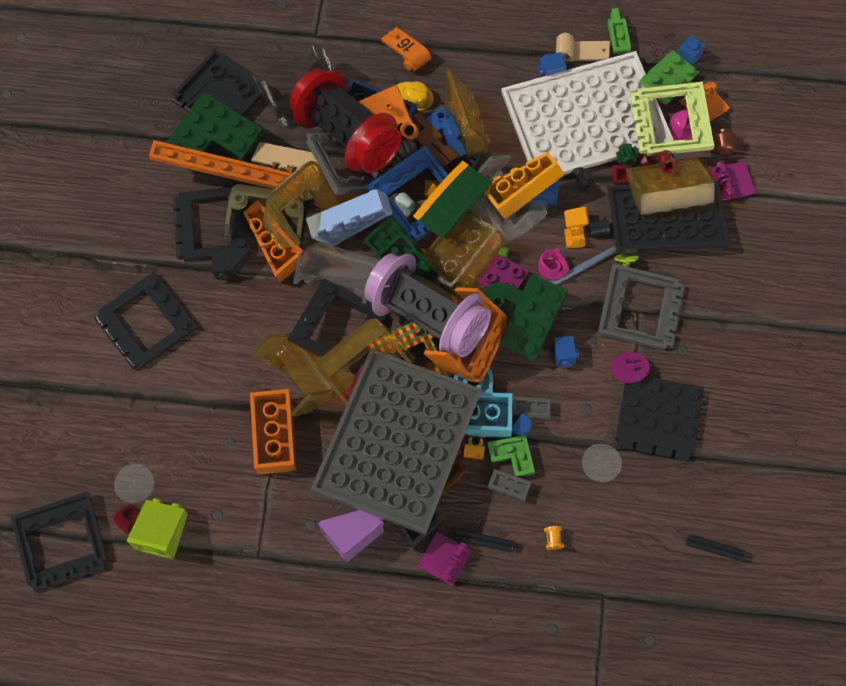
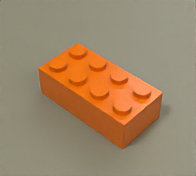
(273, 431)

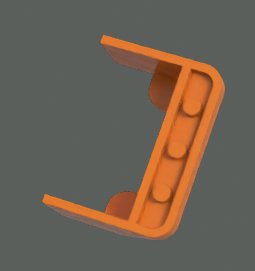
(476, 364)

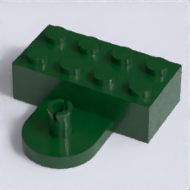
(529, 313)

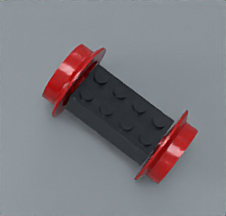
(368, 138)

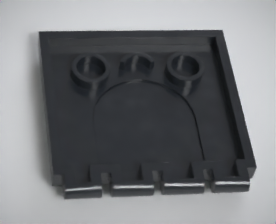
(221, 80)
(660, 417)

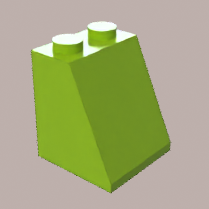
(158, 528)

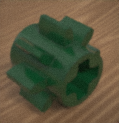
(627, 154)

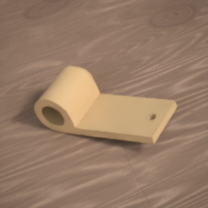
(581, 50)

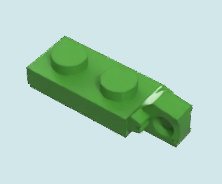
(618, 33)

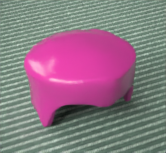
(552, 265)

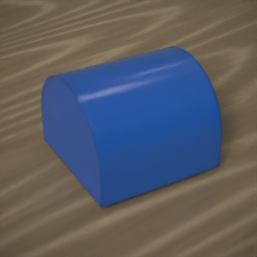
(521, 426)

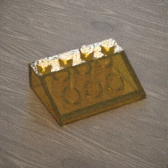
(466, 114)
(660, 191)
(464, 253)

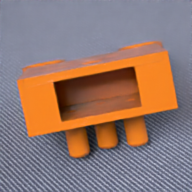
(391, 102)

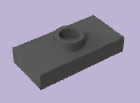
(532, 407)
(509, 485)

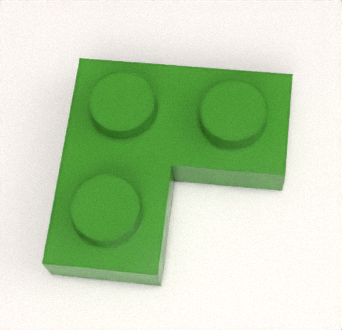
(516, 450)

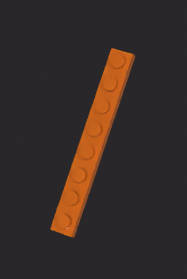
(217, 165)

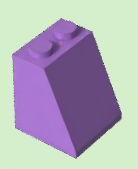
(351, 532)

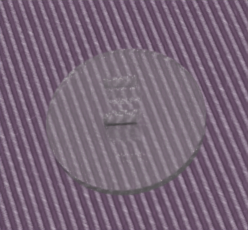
(601, 463)
(134, 483)

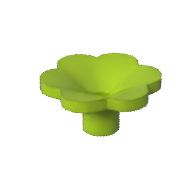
(626, 259)

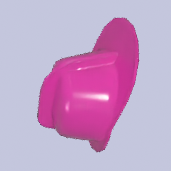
(680, 126)

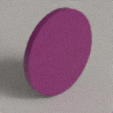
(630, 367)

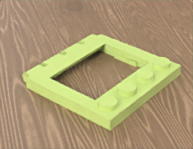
(697, 114)

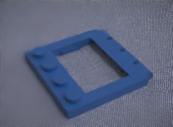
(400, 175)

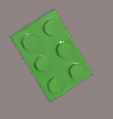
(669, 71)

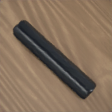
(485, 540)
(716, 547)

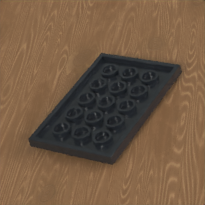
(666, 231)

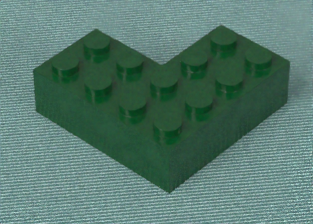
(216, 125)

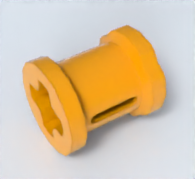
(554, 538)

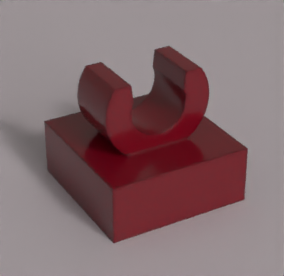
(643, 160)

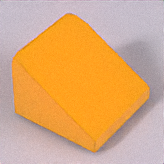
(576, 217)

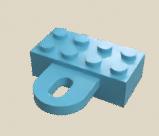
(492, 412)

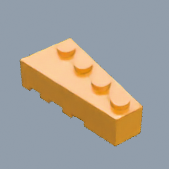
(523, 184)

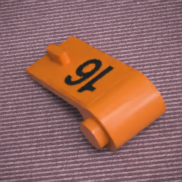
(413, 52)

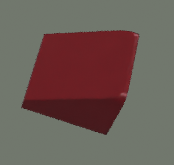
(619, 174)
(126, 518)

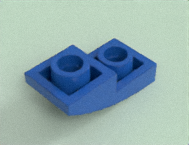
(451, 132)

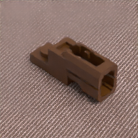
(432, 139)

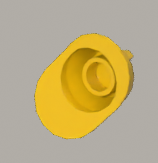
(416, 93)

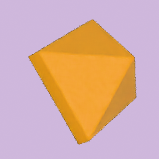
(430, 186)

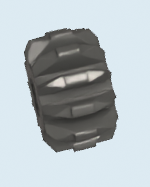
(405, 150)

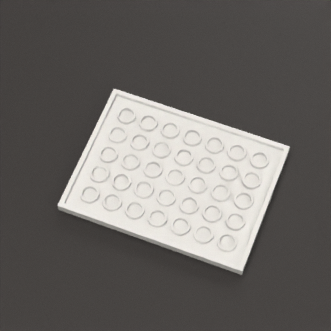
(581, 112)

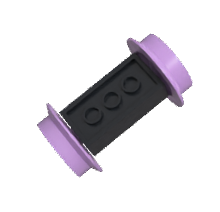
(398, 288)

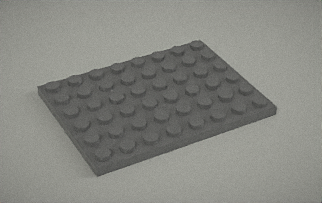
(397, 441)

